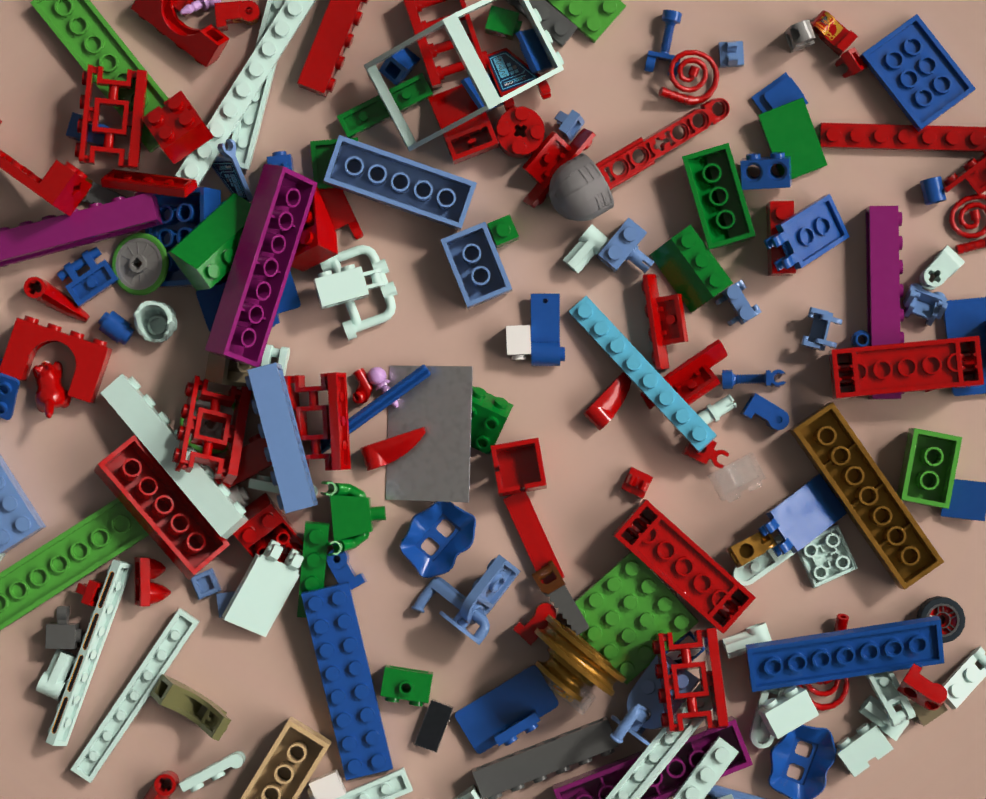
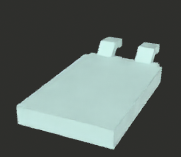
(264, 589)

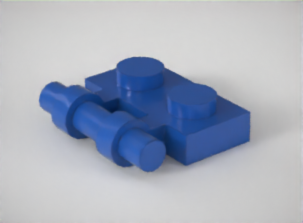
(92, 282)

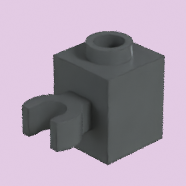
(63, 634)

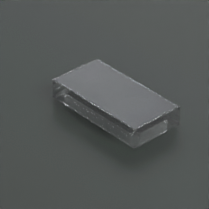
(434, 725)

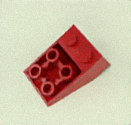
(469, 138)
(318, 237)
(264, 524)

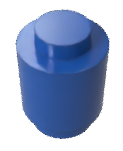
(116, 327)

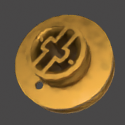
(574, 661)

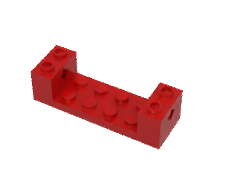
(61, 186)
(906, 367)
(684, 566)

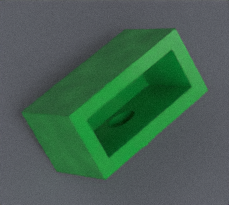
(406, 685)

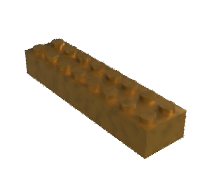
(866, 496)

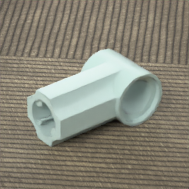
(589, 244)
(736, 644)
(54, 679)
(874, 711)

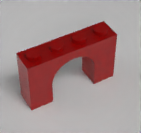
(29, 337)

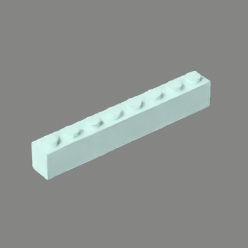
(160, 440)

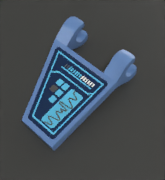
(230, 171)

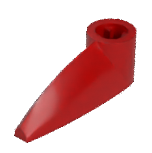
(54, 299)
(608, 402)
(390, 449)
(158, 791)

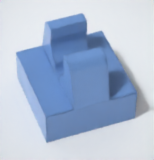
(731, 54)
(569, 124)

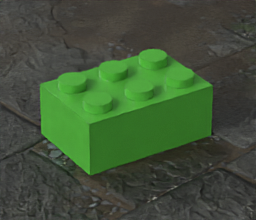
(929, 468)

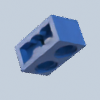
(767, 178)

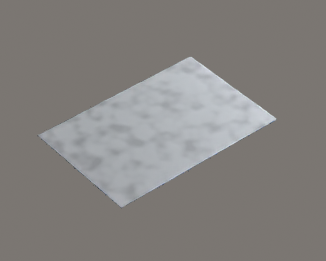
(441, 460)

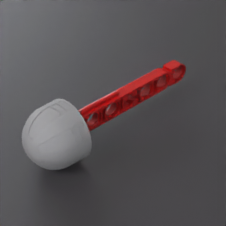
(582, 188)

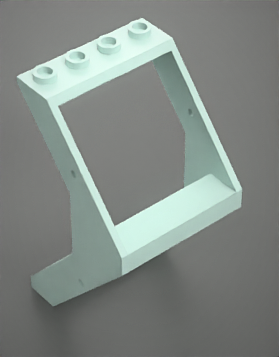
(471, 64)

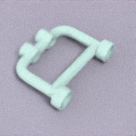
(388, 290)

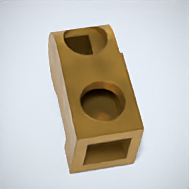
(750, 548)

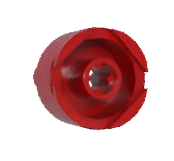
(520, 119)

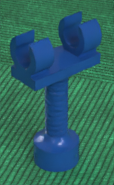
(670, 18)
(729, 379)

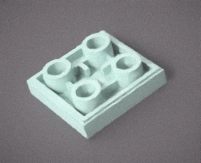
(827, 557)

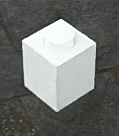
(518, 341)
(327, 786)

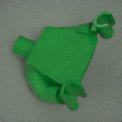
(350, 516)

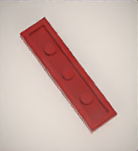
(149, 183)
(532, 533)

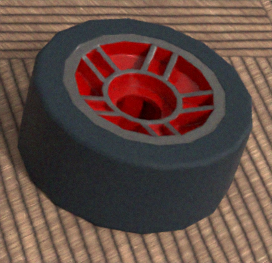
(954, 616)

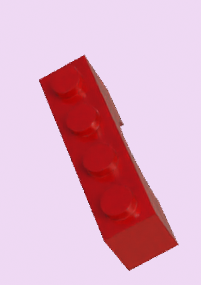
(202, 44)

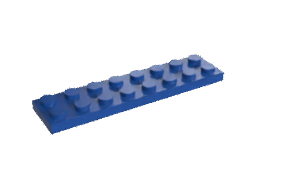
(845, 653)
(347, 680)

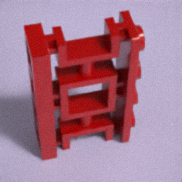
(130, 118)
(334, 417)
(230, 433)
(710, 678)

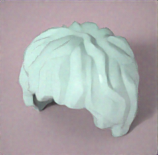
(155, 321)

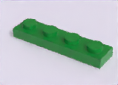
(374, 111)
(314, 560)

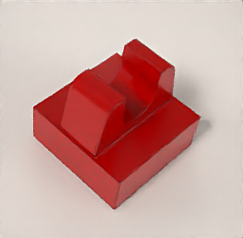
(853, 61)
(636, 482)
(90, 592)

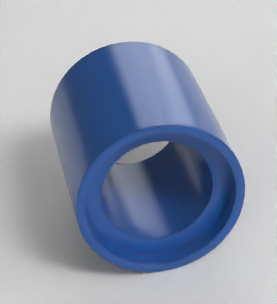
(933, 190)

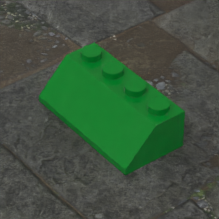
(718, 196)
(210, 247)

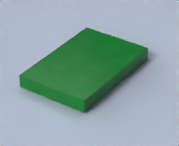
(792, 132)

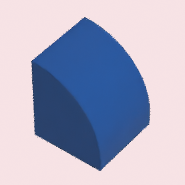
(399, 66)

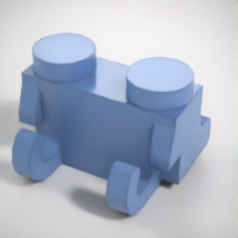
(738, 303)
(924, 303)
(819, 329)

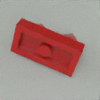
(145, 591)

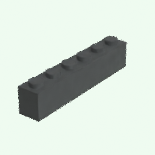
(544, 758)

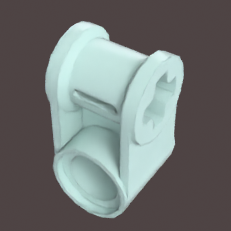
(942, 266)

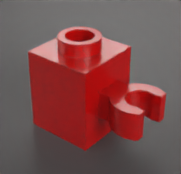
(706, 454)

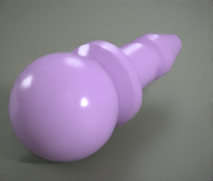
(197, 5)
(377, 377)

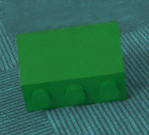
(691, 268)

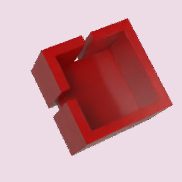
(177, 127)
(519, 466)

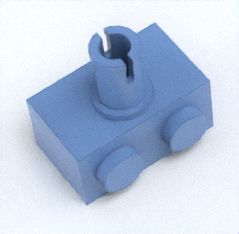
(625, 247)

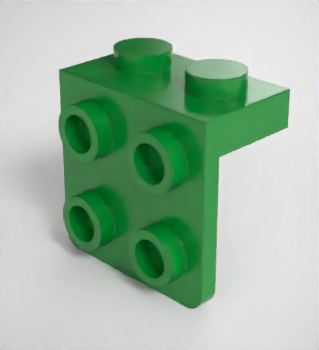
(487, 419)

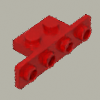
(549, 158)
(973, 172)
(665, 320)
(694, 376)

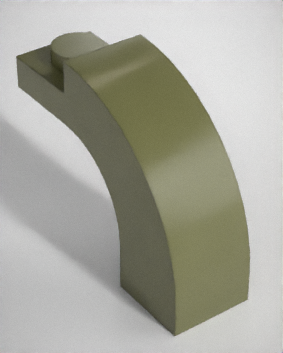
(192, 705)

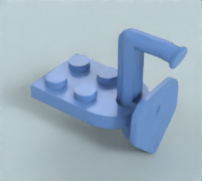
(478, 603)
(644, 706)

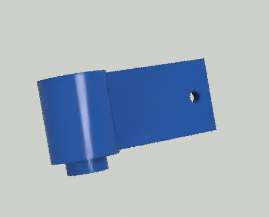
(546, 330)

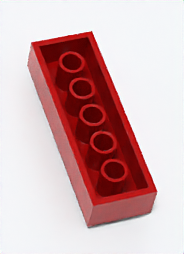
(160, 507)

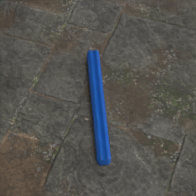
(383, 401)

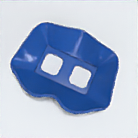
(425, 525)
(815, 765)

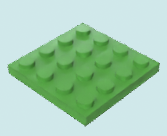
(627, 613)

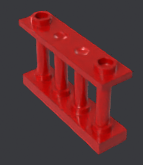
(430, 51)

